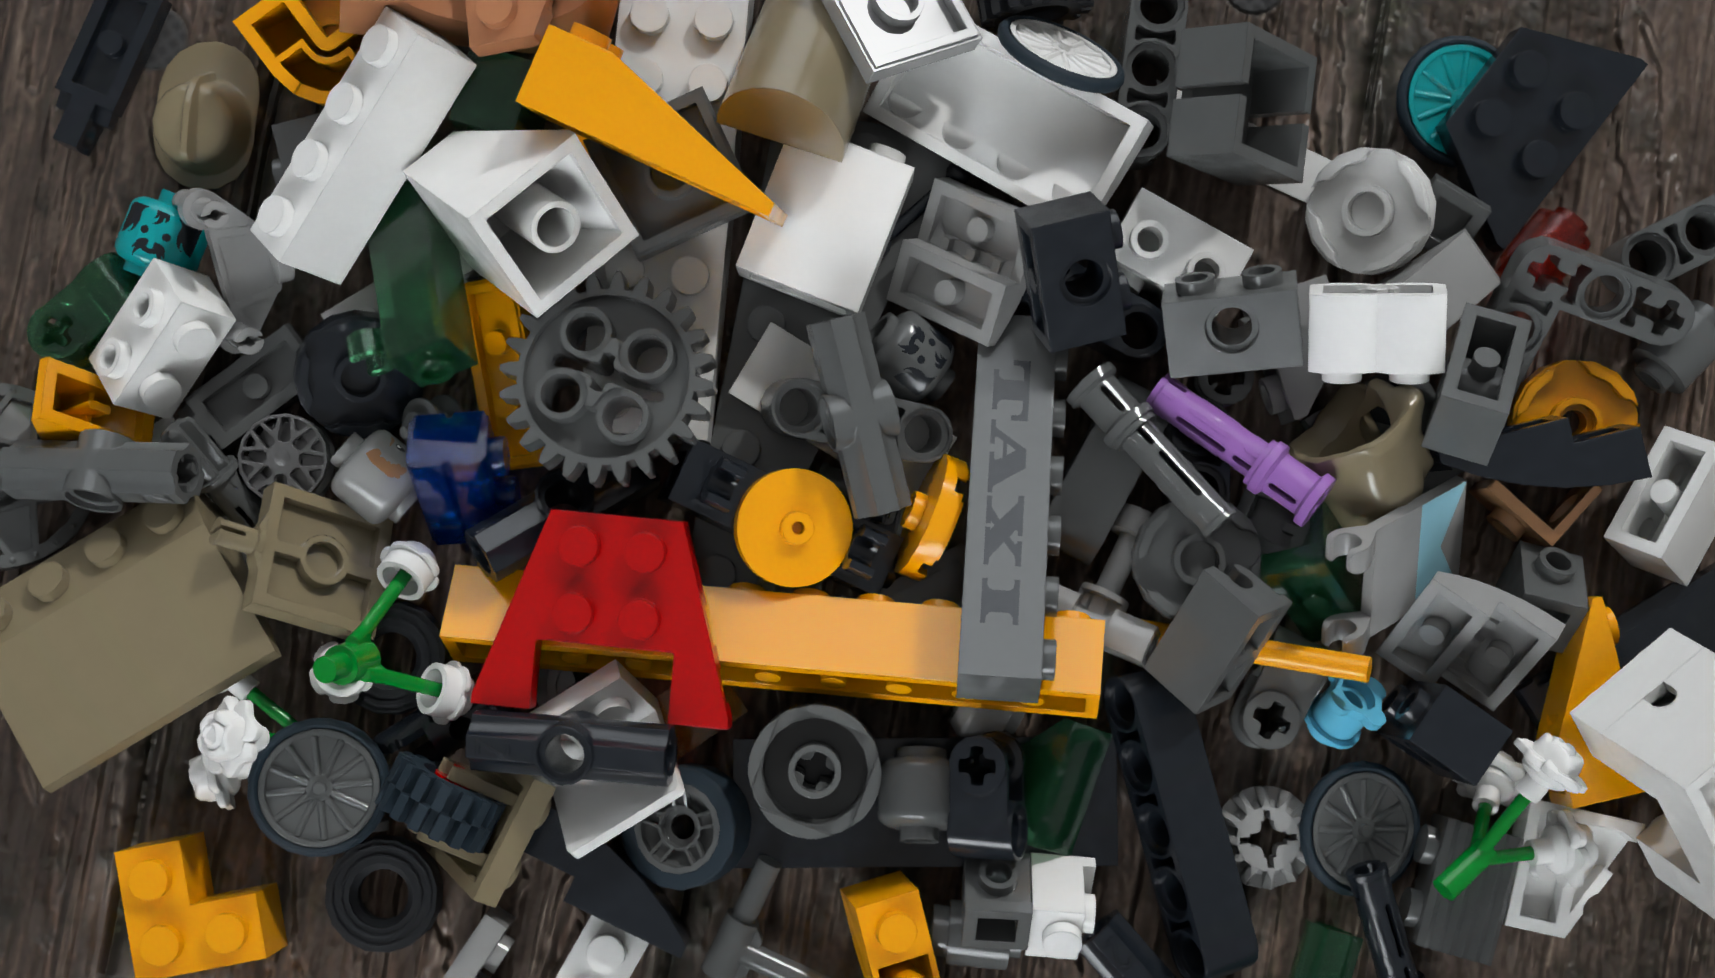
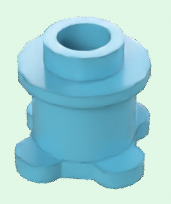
(1344, 710)

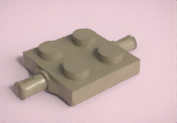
(309, 560)

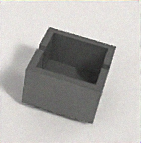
(1237, 76)

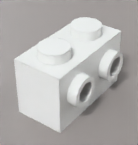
(1169, 242)
(161, 339)
(1671, 516)

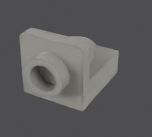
(485, 946)

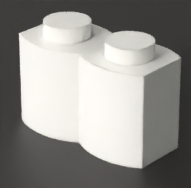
(1378, 330)

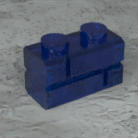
(458, 472)

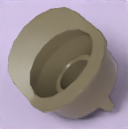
(206, 115)

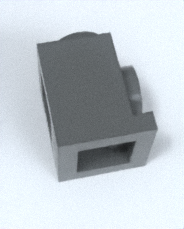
(996, 903)

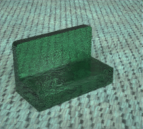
(1311, 580)

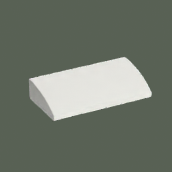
(1013, 124)

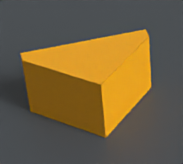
(76, 400)

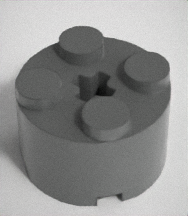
(832, 802)

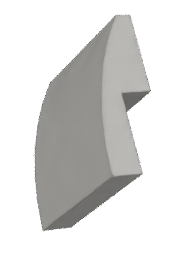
(963, 264)
(1470, 637)

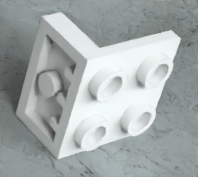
(601, 810)

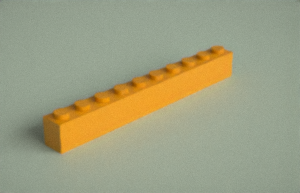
(805, 645)

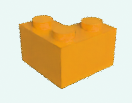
(179, 921)

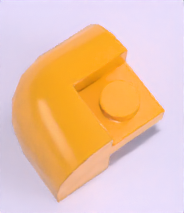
(301, 44)

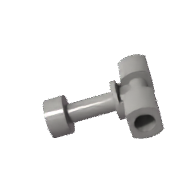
(1124, 634)

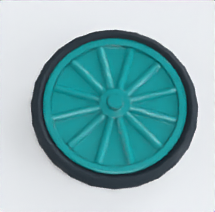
(1432, 85)

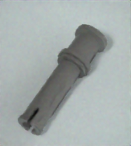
(1131, 428)

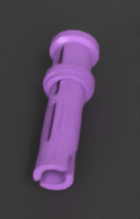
(1265, 465)

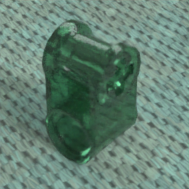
(84, 306)

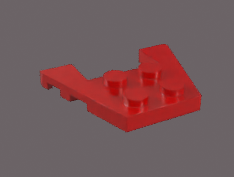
(610, 586)

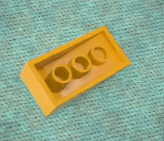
(595, 94)

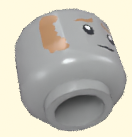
(374, 477)

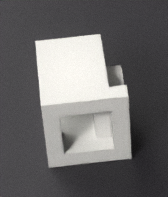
(1060, 904)

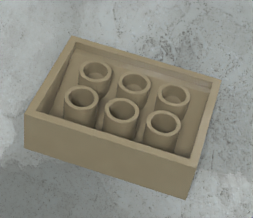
(124, 637)

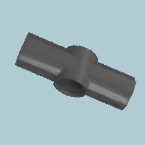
(859, 415)
(101, 471)

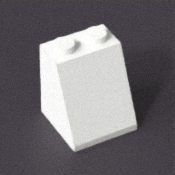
(523, 209)

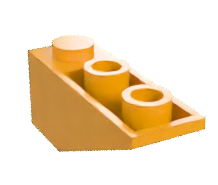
(1576, 673)
(889, 928)

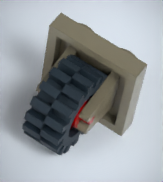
(468, 817)

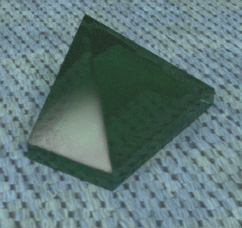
(1060, 782)

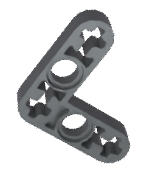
(1546, 296)

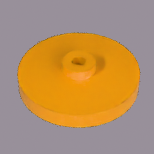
(793, 527)

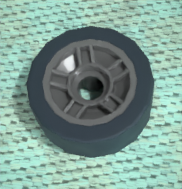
(719, 838)

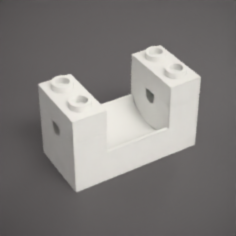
(1659, 733)

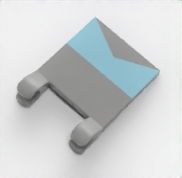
(1396, 560)

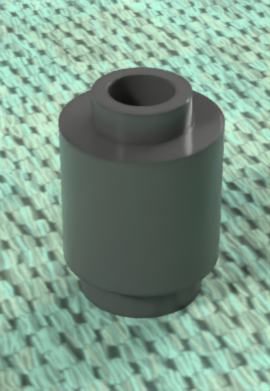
(1681, 363)
(946, 941)

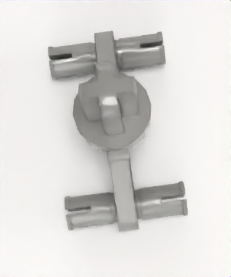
(243, 265)

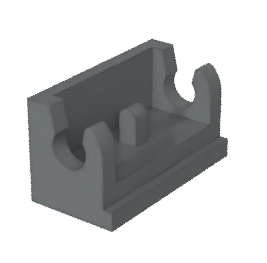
(1216, 636)

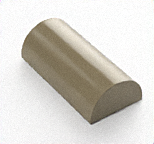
(796, 81)

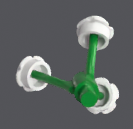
(352, 667)

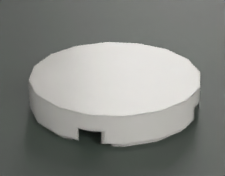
(1370, 211)

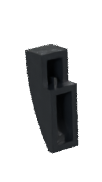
(1550, 456)
(612, 888)

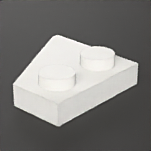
(1536, 897)

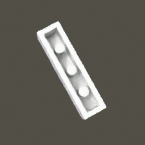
(360, 145)

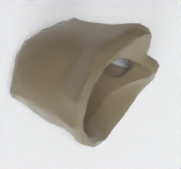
(1370, 467)

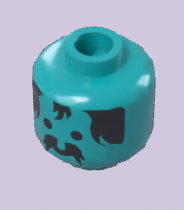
(156, 231)

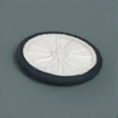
(1061, 54)

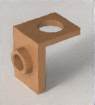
(1518, 522)

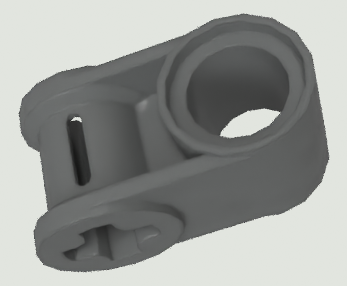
(1283, 691)

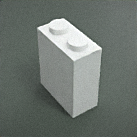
(833, 226)

